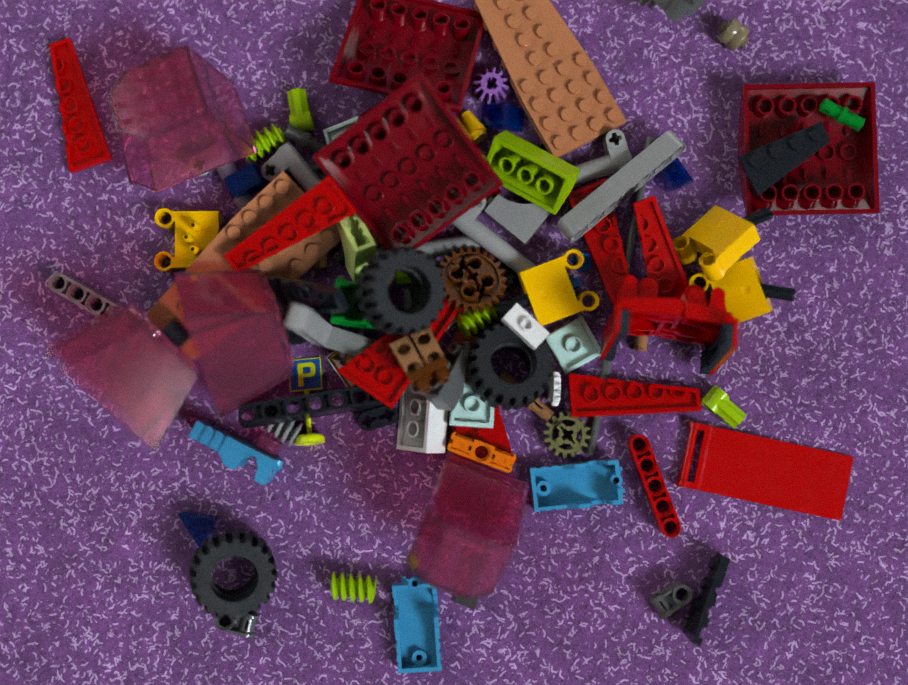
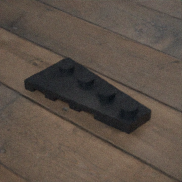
(775, 160)
(315, 296)
(707, 598)

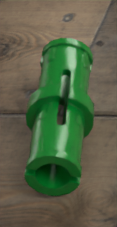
(841, 115)

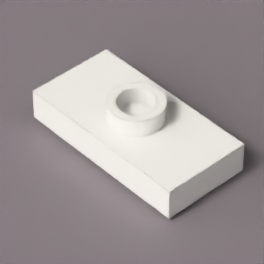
(525, 326)

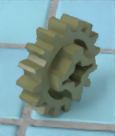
(558, 441)

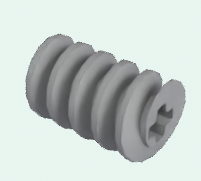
(287, 429)

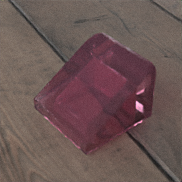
(270, 444)

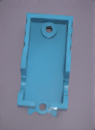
(236, 450)
(576, 485)
(416, 626)

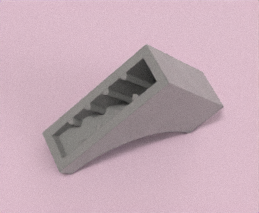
(515, 218)

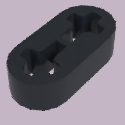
(379, 423)

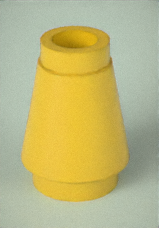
(473, 126)

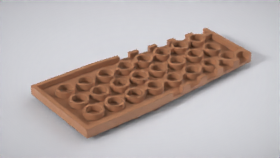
(550, 74)
(288, 263)

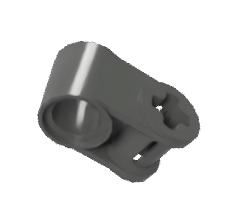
(669, 599)
(239, 625)

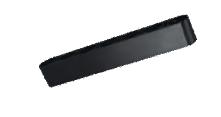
(305, 411)

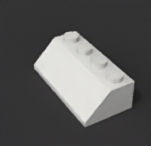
(420, 424)

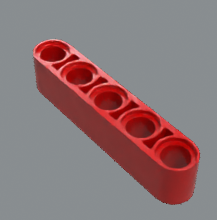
(661, 492)

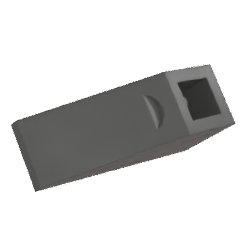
(447, 395)

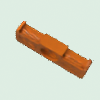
(466, 447)

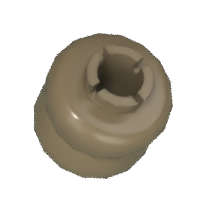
(733, 34)

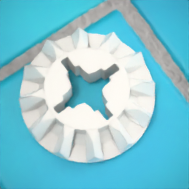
(554, 389)

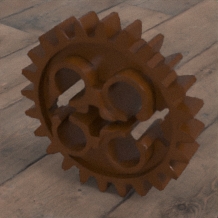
(472, 280)

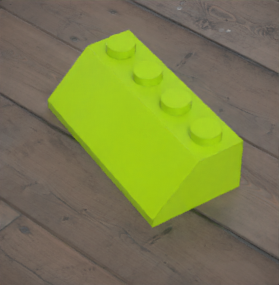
(532, 171)

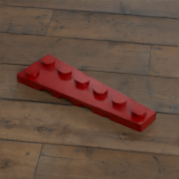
(83, 132)
(306, 216)
(604, 245)
(658, 249)
(614, 397)

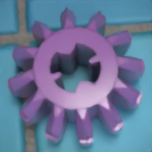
(482, 84)

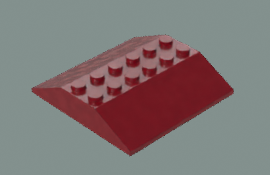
(400, 38)
(409, 166)
(836, 177)

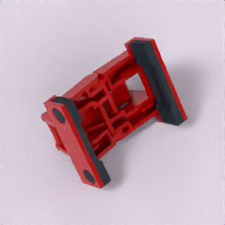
(684, 320)

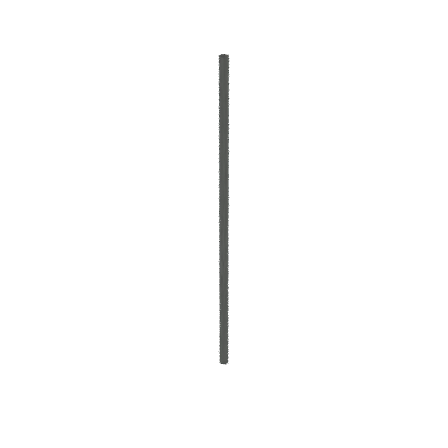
(606, 367)

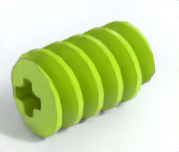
(267, 141)
(468, 323)
(353, 587)

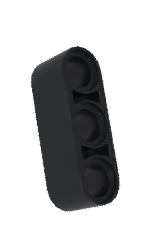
(176, 332)

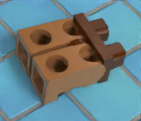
(421, 367)

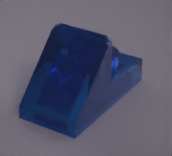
(675, 176)

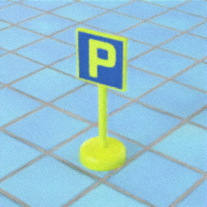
(307, 377)

